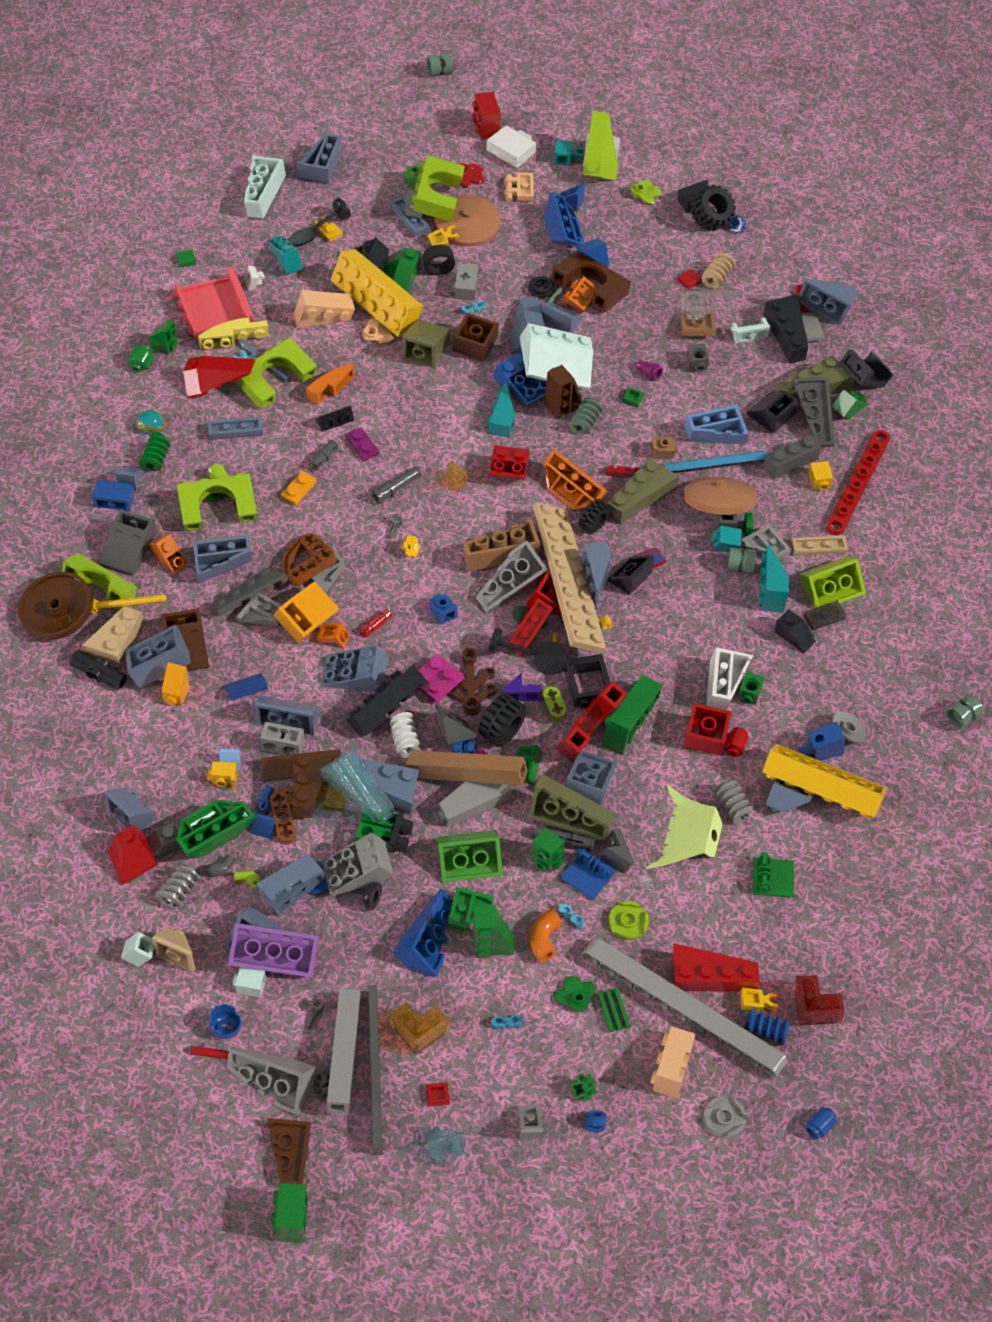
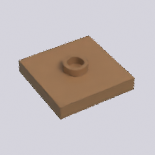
(698, 327)

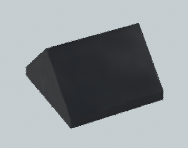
(632, 573)

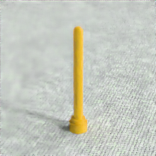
(127, 602)

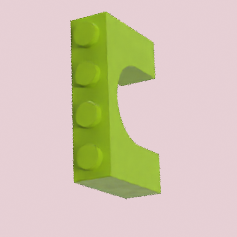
(429, 201)
(285, 354)
(193, 493)

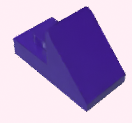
(523, 692)

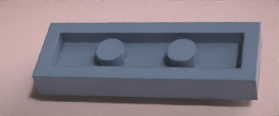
(414, 224)
(235, 427)

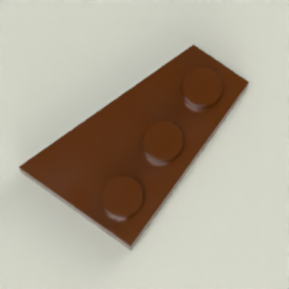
(290, 1148)

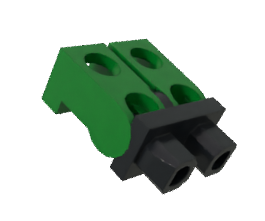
(387, 831)

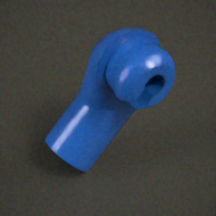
(263, 800)

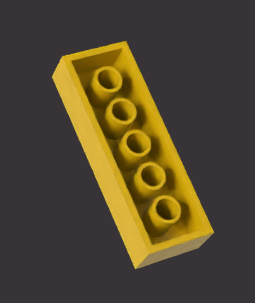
(376, 292)
(824, 780)

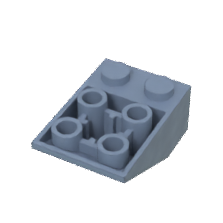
(596, 568)
(355, 669)

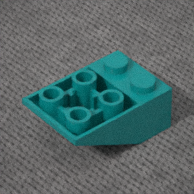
(773, 583)

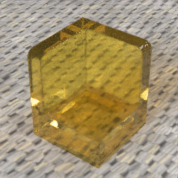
(455, 478)

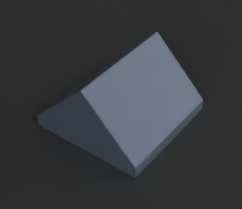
(559, 317)

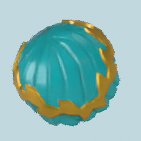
(150, 421)

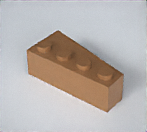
(493, 550)

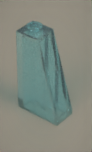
(355, 781)

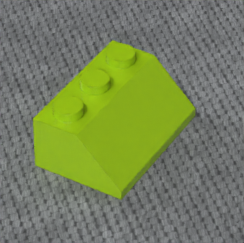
(833, 582)

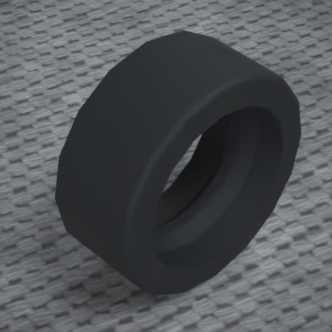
(438, 251)

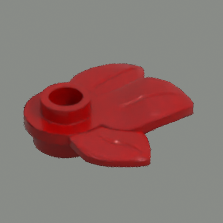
(473, 174)

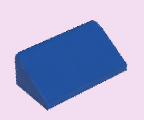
(246, 686)

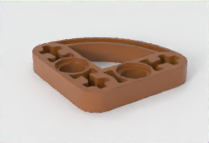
(301, 573)

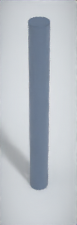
(274, 369)

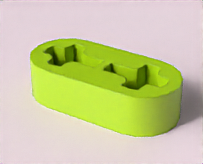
(558, 702)

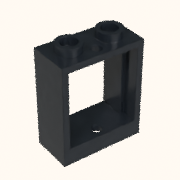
(583, 665)

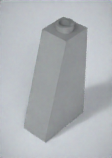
(471, 800)

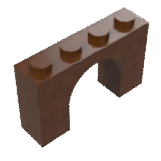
(578, 264)

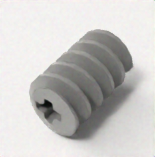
(732, 800)
(176, 885)

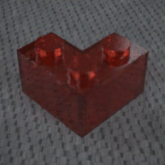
(816, 1007)

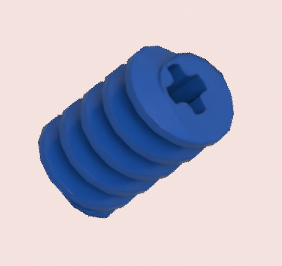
(767, 1025)

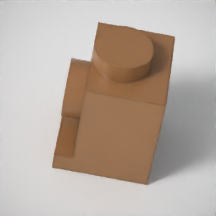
(663, 447)

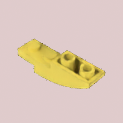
(225, 333)

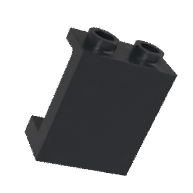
(866, 371)

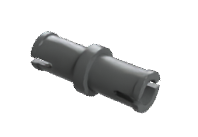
(323, 455)

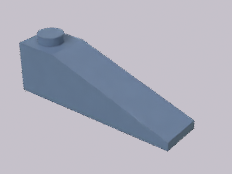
(527, 312)

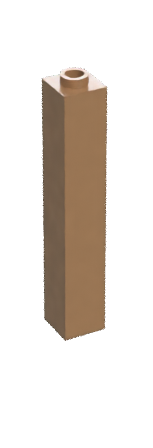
(468, 767)

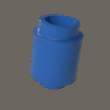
(821, 1123)

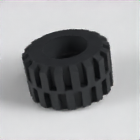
(720, 199)
(502, 719)

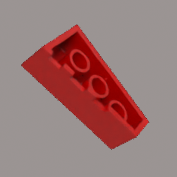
(711, 971)

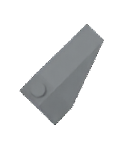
(280, 1077)

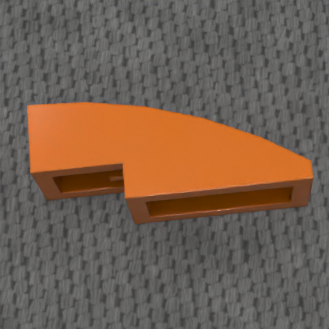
(330, 383)

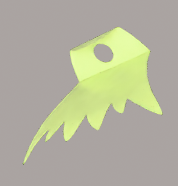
(689, 831)

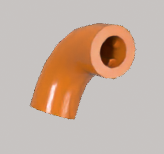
(540, 933)

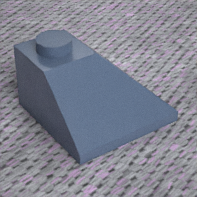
(784, 798)

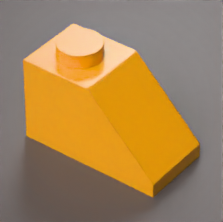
(175, 684)

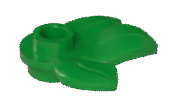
(575, 990)

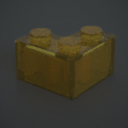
(419, 1031)

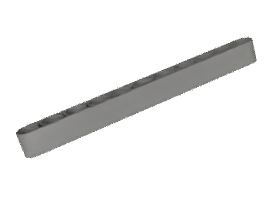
(686, 1007)

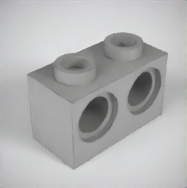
(282, 739)

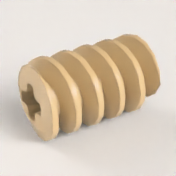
(718, 270)

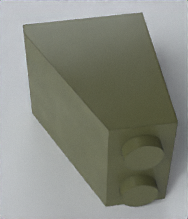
(424, 343)

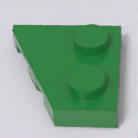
(462, 908)

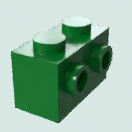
(548, 851)

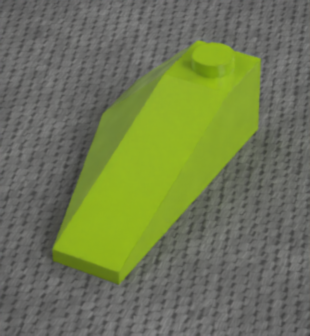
(600, 153)

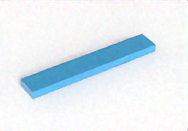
(717, 460)

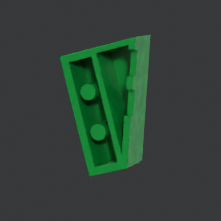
(491, 933)

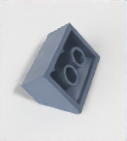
(150, 657)
(287, 713)

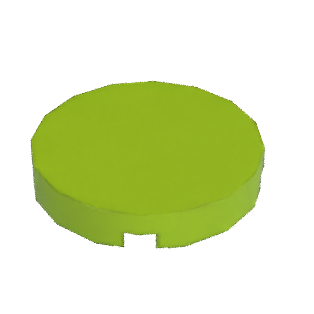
(628, 920)

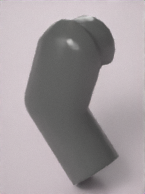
(220, 869)

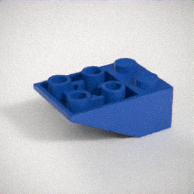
(514, 375)

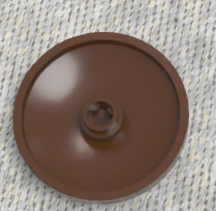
(55, 605)

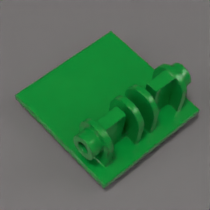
(773, 876)

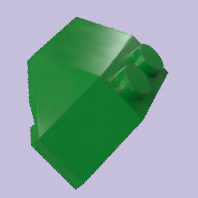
(213, 827)

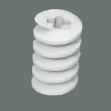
(404, 733)

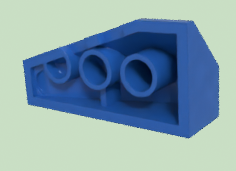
(423, 940)

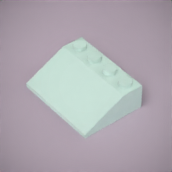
(548, 348)

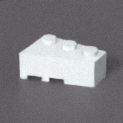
(724, 676)

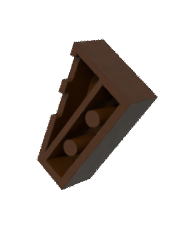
(561, 392)
(307, 782)

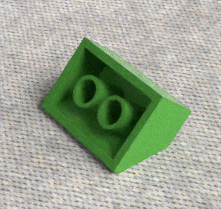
(469, 856)

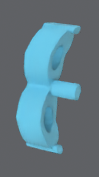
(476, 307)
(567, 913)

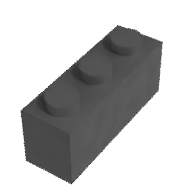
(792, 457)

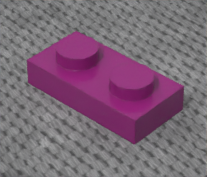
(362, 444)

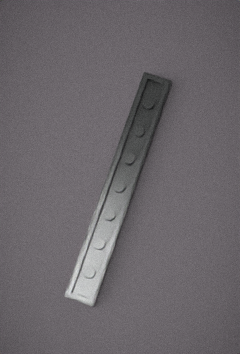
(375, 1070)

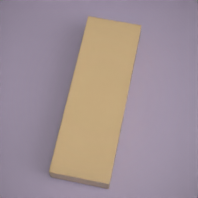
(819, 545)

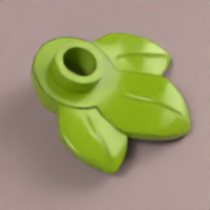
(645, 191)

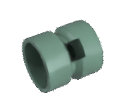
(434, 64)
(741, 560)
(964, 711)

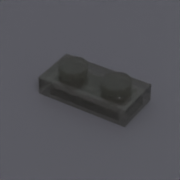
(824, 615)

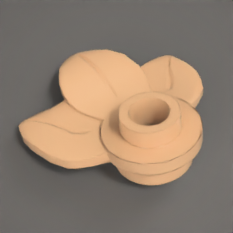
(379, 332)

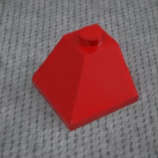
(131, 854)

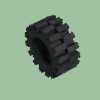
(595, 516)

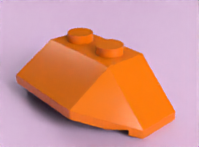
(570, 482)

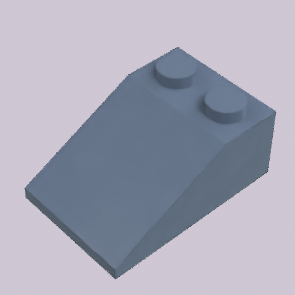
(827, 299)
(591, 776)

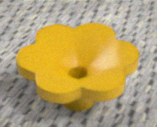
(411, 546)

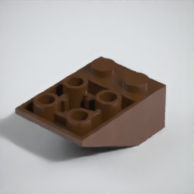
(192, 632)

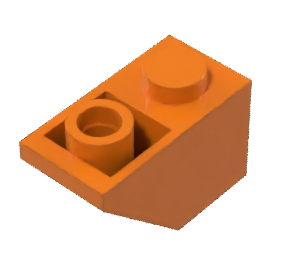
(168, 553)

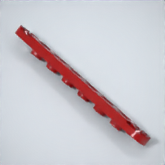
(858, 482)

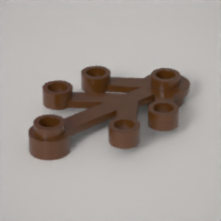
(472, 685)

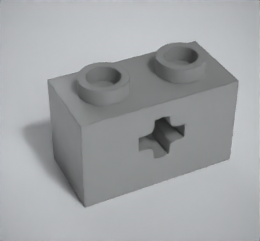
(466, 281)

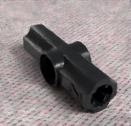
(98, 669)

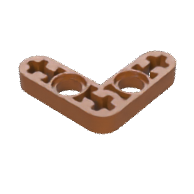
(286, 797)

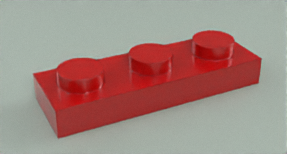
(531, 624)

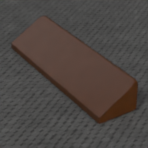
(282, 766)

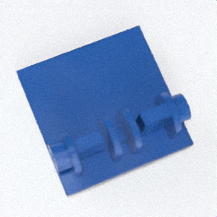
(588, 873)

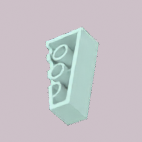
(263, 184)

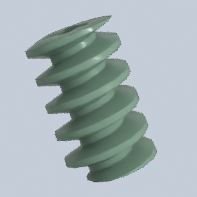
(585, 416)

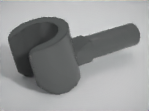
(396, 520)
(315, 1010)

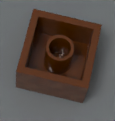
(475, 336)

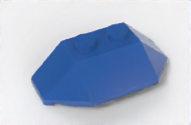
(562, 221)

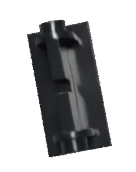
(335, 418)

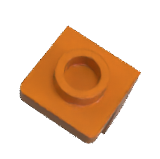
(333, 634)

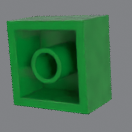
(290, 1212)

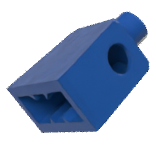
(824, 743)

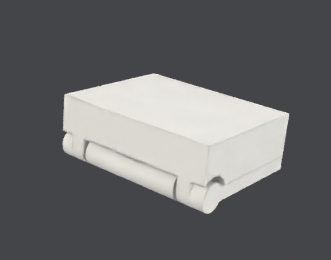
(511, 146)

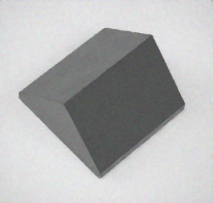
(453, 727)

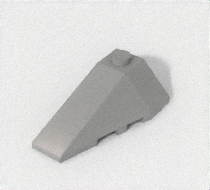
(515, 575)

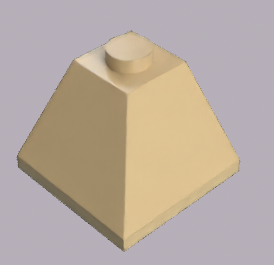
(174, 948)

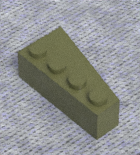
(829, 367)
(642, 490)

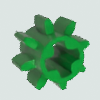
(584, 1087)

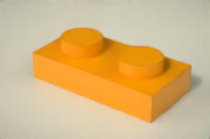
(298, 488)

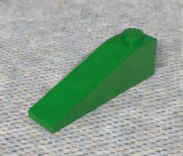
(404, 267)

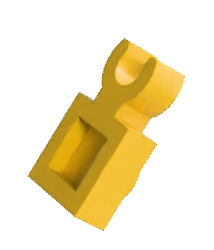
(329, 231)
(442, 237)
(755, 998)

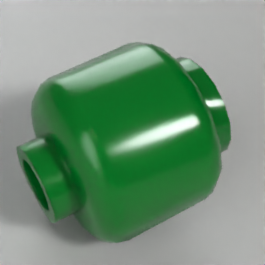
(140, 358)

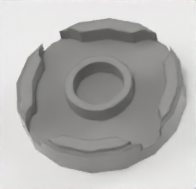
(720, 1122)

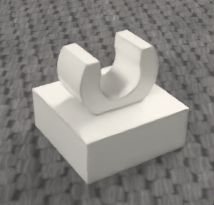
(253, 278)

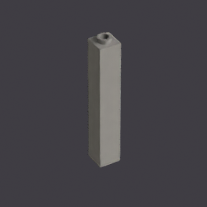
(343, 1051)

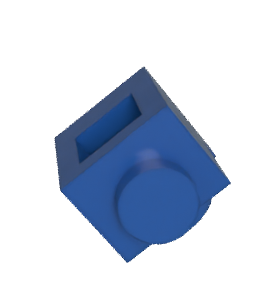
(443, 608)

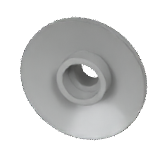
(851, 726)

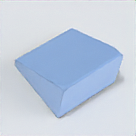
(230, 755)

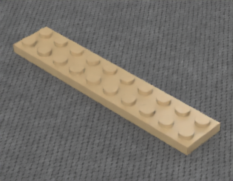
(569, 578)

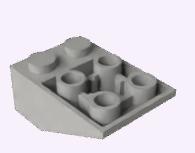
(358, 865)

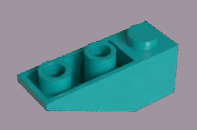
(286, 254)
(503, 414)

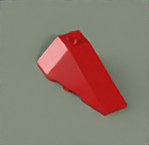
(208, 372)

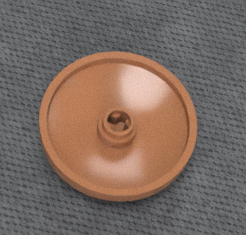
(474, 219)
(720, 495)

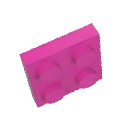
(440, 676)

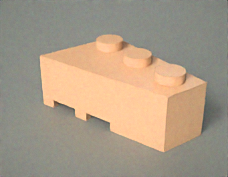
(322, 308)
(672, 1062)

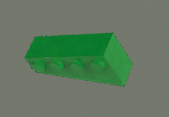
(630, 714)

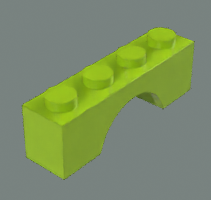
(96, 575)

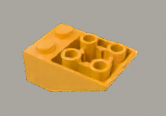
(306, 612)

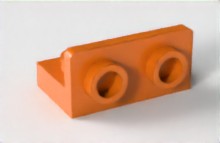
(580, 295)

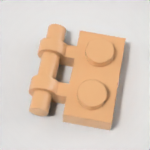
(524, 188)

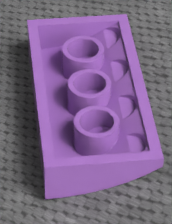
(273, 950)

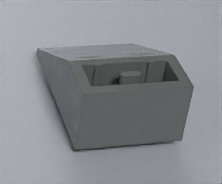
(127, 541)

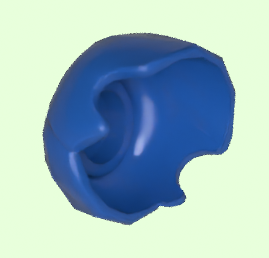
(222, 1015)

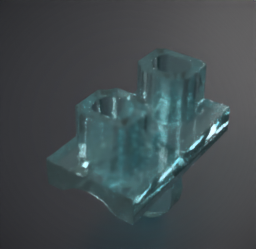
(442, 1140)

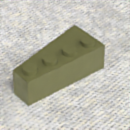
(569, 810)

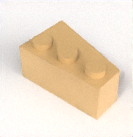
(115, 636)

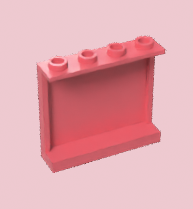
(212, 303)

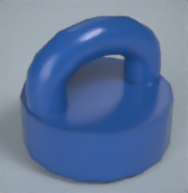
(737, 224)
(595, 1118)

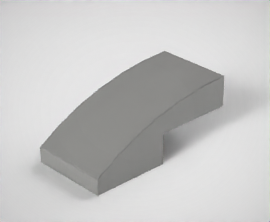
(812, 327)

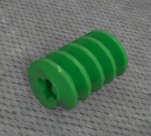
(154, 452)

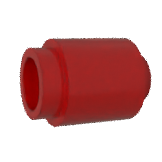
(736, 742)

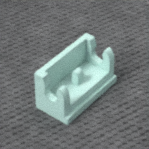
(750, 332)

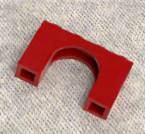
(596, 712)

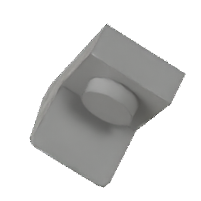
(530, 1122)

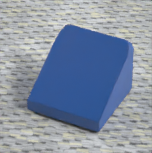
(263, 826)

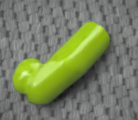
(249, 877)

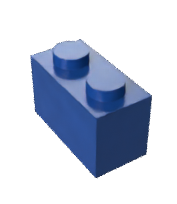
(113, 495)

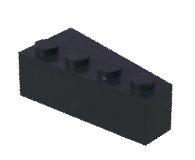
(788, 327)
(385, 700)

